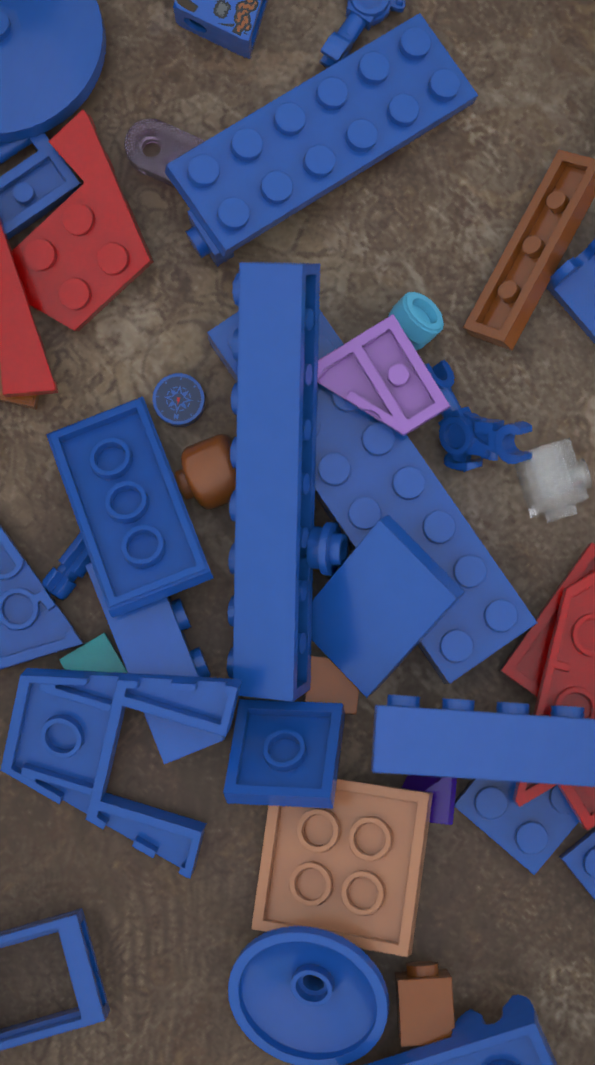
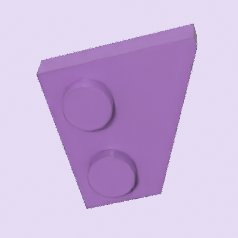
(384, 378)

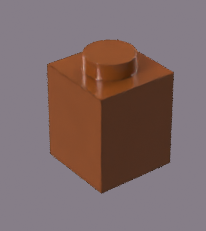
(424, 1004)

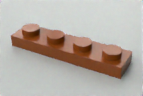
(534, 251)

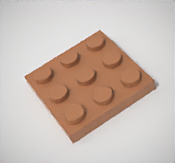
(347, 866)

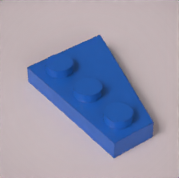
(29, 616)

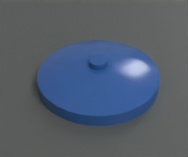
(47, 62)

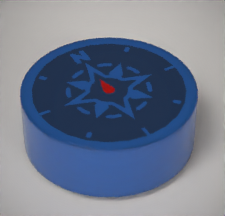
(178, 400)

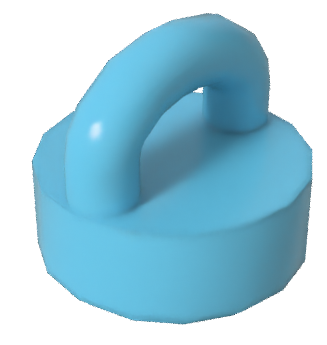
(418, 318)

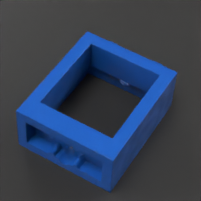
(83, 972)

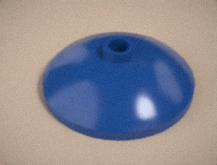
(305, 1016)

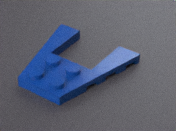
(68, 736)

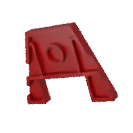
(89, 243)

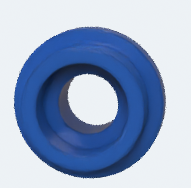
(327, 548)

